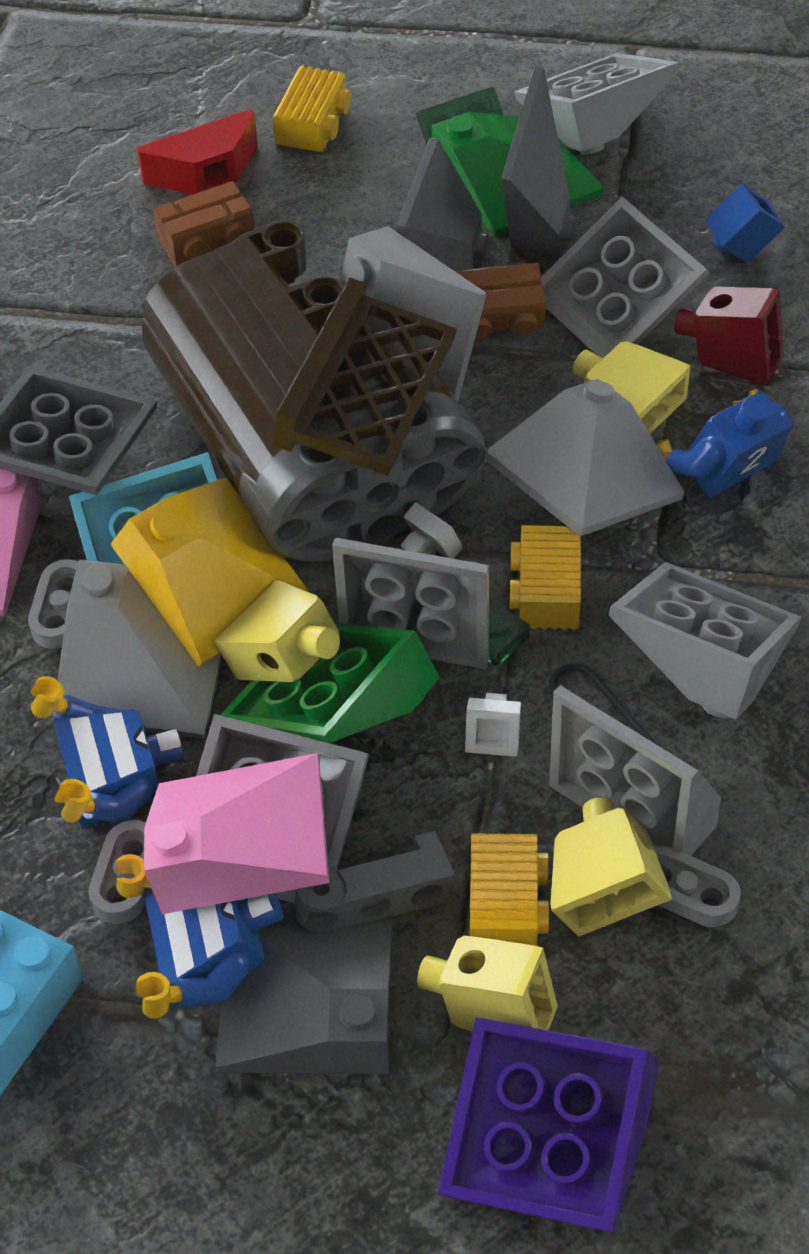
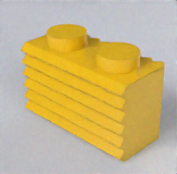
(311, 109)
(548, 577)
(506, 888)

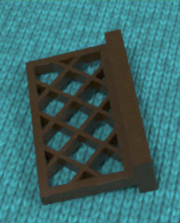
(323, 371)

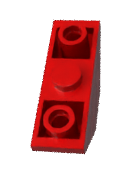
(201, 155)

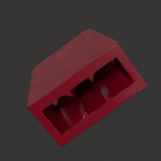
(737, 331)

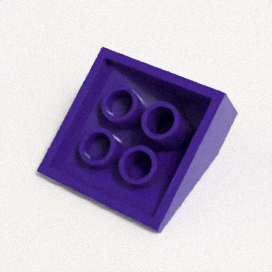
(548, 1124)

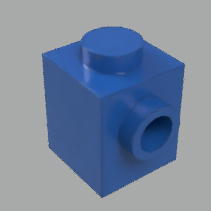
(744, 224)

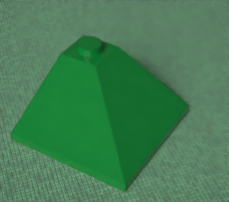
(479, 151)
(366, 683)

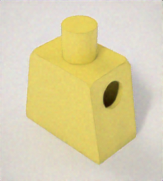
(642, 376)
(279, 636)
(605, 869)
(492, 983)

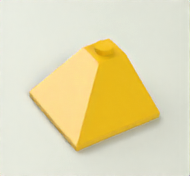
(201, 562)

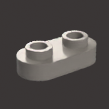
(50, 604)
(120, 840)
(697, 881)

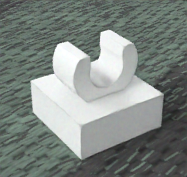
(430, 534)
(493, 725)

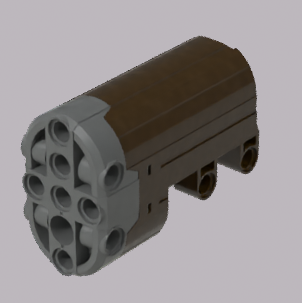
(229, 350)

